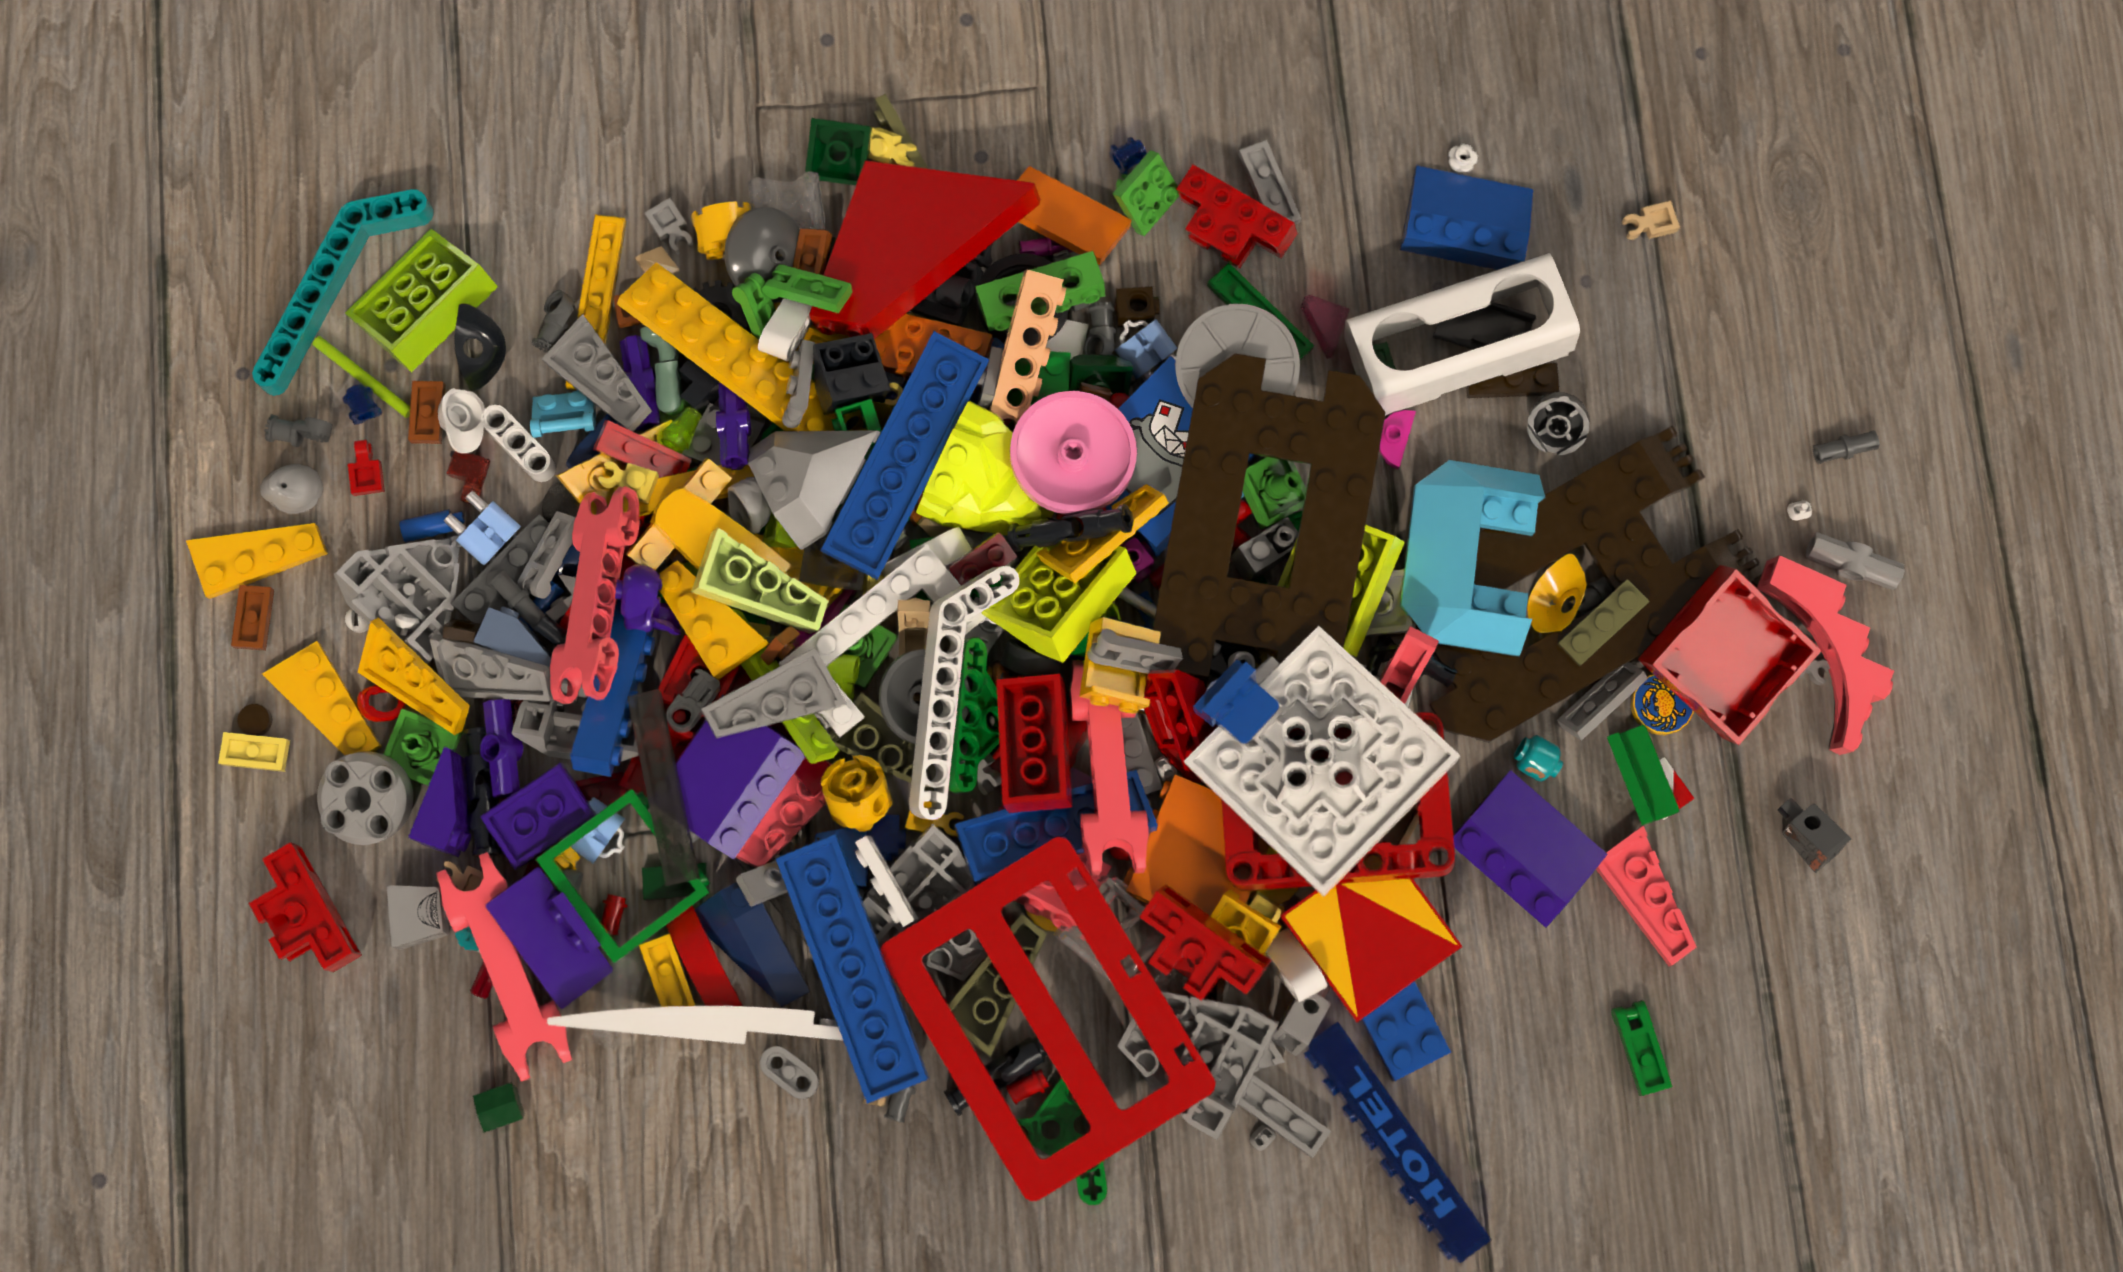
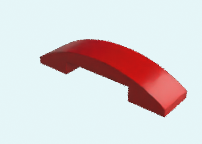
(702, 960)

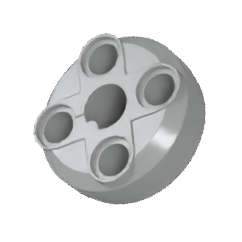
(364, 798)

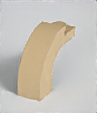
(913, 626)

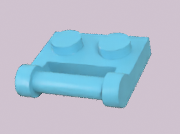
(562, 413)

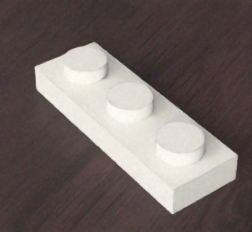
(885, 882)

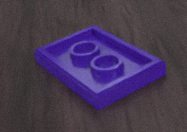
(538, 816)

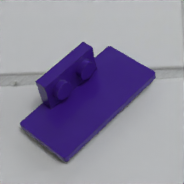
(550, 937)

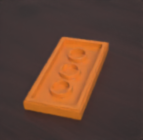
(1073, 217)

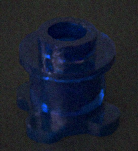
(1127, 154)
(361, 404)

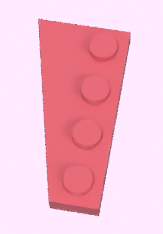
(781, 823)
(1640, 886)

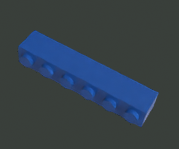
(606, 720)

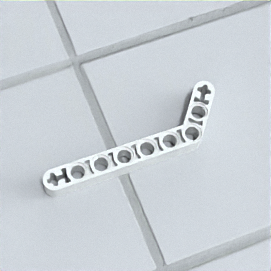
(948, 692)

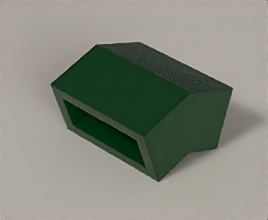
(498, 1107)

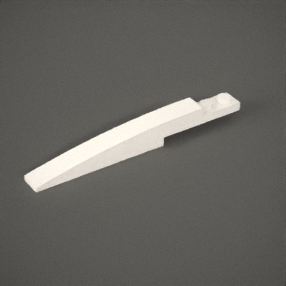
(704, 1022)

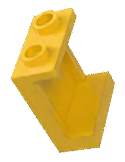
(1111, 684)

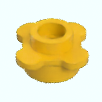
(567, 859)

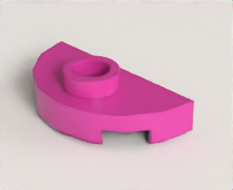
(1395, 436)

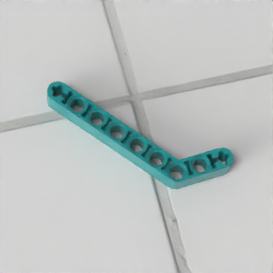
(330, 286)

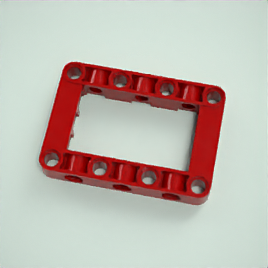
(1398, 861)

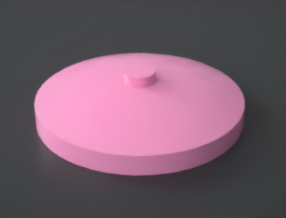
(1073, 452)

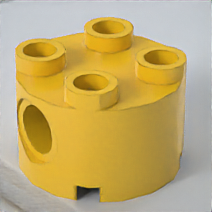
(714, 225)
(856, 792)

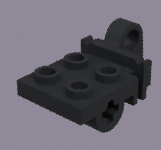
(953, 298)

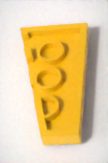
(252, 556)

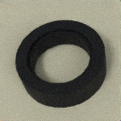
(1010, 266)

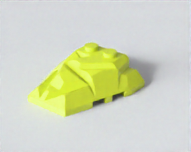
(975, 479)

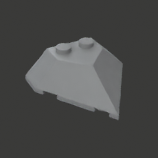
(808, 476)
(404, 580)

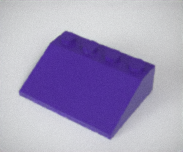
(734, 782)
(1528, 848)

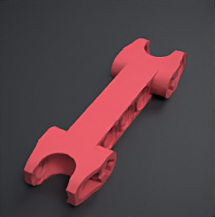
(588, 641)
(1113, 821)
(525, 1018)

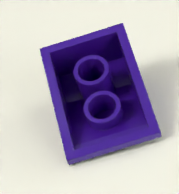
(444, 812)

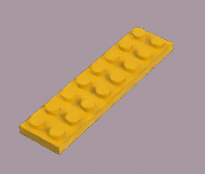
(718, 346)

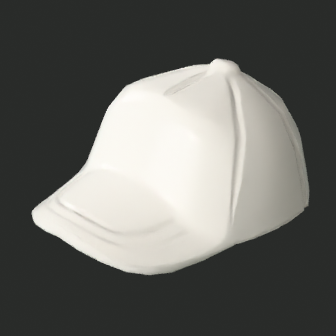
(461, 419)

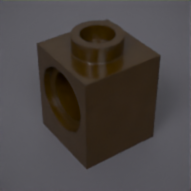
(1126, 296)

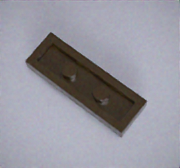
(1529, 382)

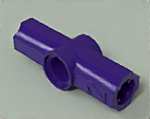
(639, 370)
(733, 429)
(501, 748)

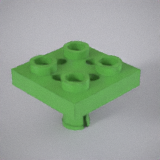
(1142, 188)
(1281, 484)
(880, 643)
(410, 745)

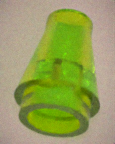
(681, 431)

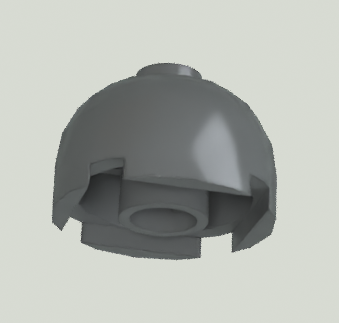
(1558, 423)

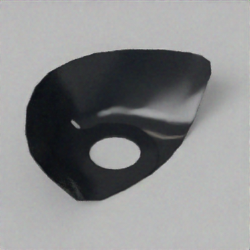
(477, 325)

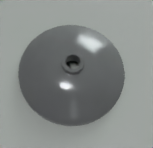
(756, 239)
(896, 695)

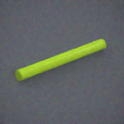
(362, 376)

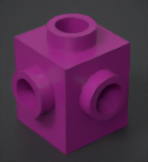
(1144, 562)

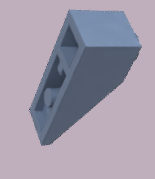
(511, 636)

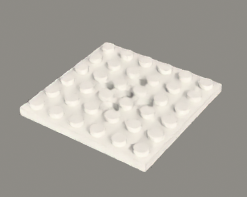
(1325, 824)

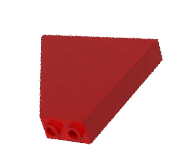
(910, 235)

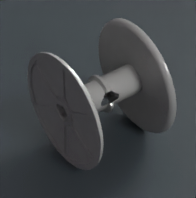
(1242, 331)

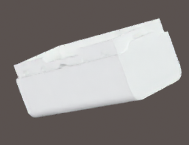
(1404, 389)

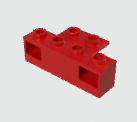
(1232, 219)
(302, 912)
(1200, 946)

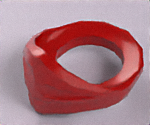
(370, 712)

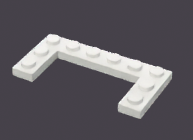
(918, 573)

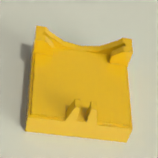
(1245, 921)

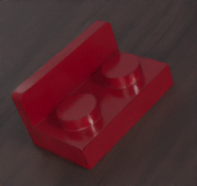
(989, 554)

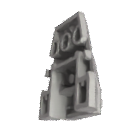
(930, 876)
(1230, 1043)

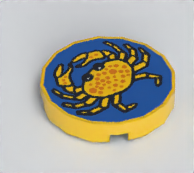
(1659, 708)

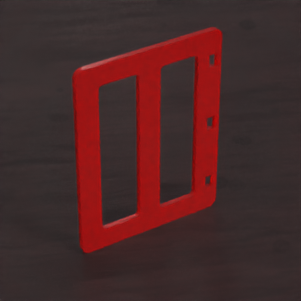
(1110, 1126)

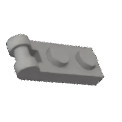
(799, 384)
(547, 556)
(1133, 653)

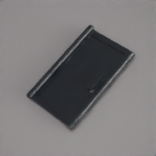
(1485, 326)

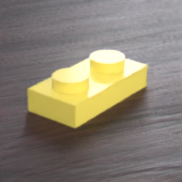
(254, 752)

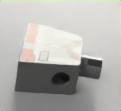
(1812, 834)

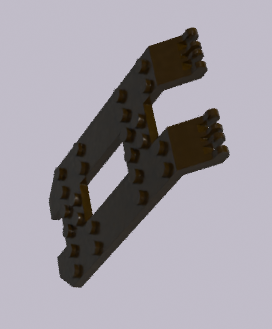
(1226, 425)
(1604, 515)

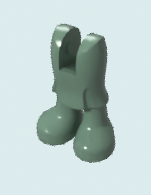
(668, 377)

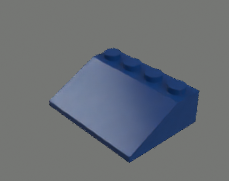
(1467, 219)

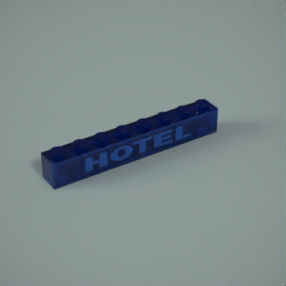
(1397, 1143)

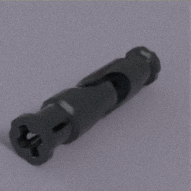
(1050, 531)
(480, 795)
(1011, 1065)

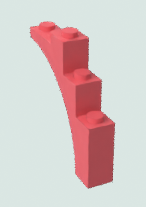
(1842, 640)
(1403, 671)

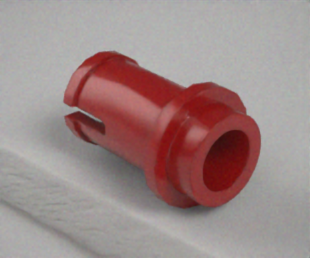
(613, 913)
(1028, 1086)

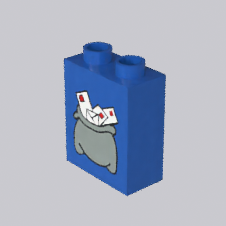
(1161, 429)

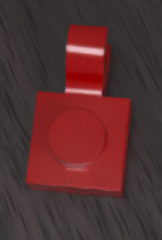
(365, 474)

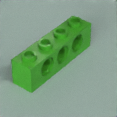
(1078, 269)

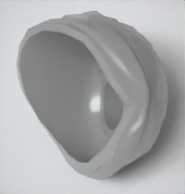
(300, 489)
(748, 505)

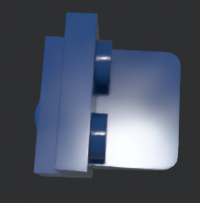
(1237, 703)

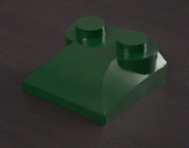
(837, 150)
(1101, 371)

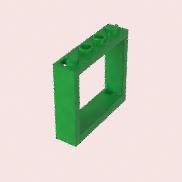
(564, 885)

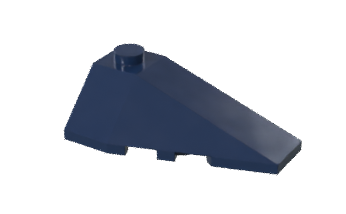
(752, 943)

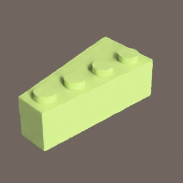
(750, 583)

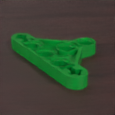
(977, 733)
(1064, 1111)

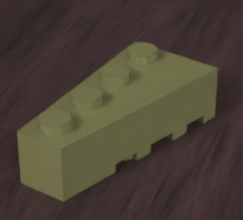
(876, 740)
(985, 1000)

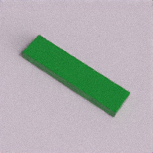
(1235, 289)

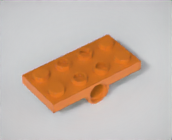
(906, 339)

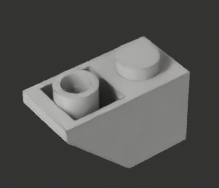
(1265, 550)

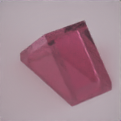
(1325, 321)

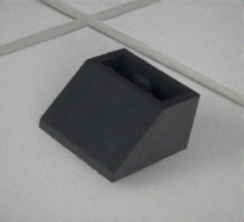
(848, 372)

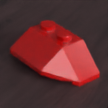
(1172, 716)

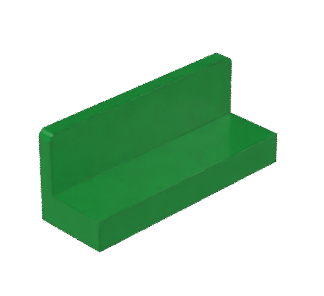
(1643, 774)

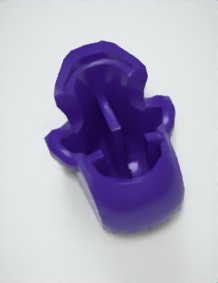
(640, 601)

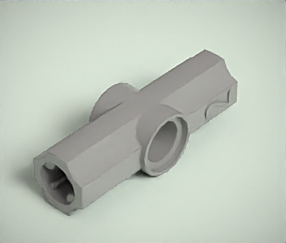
(1855, 561)

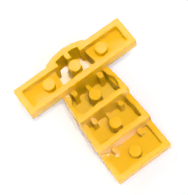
(688, 518)

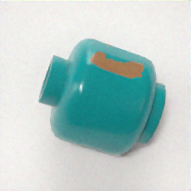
(1538, 758)

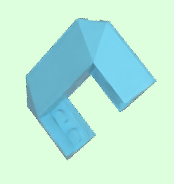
(1443, 555)

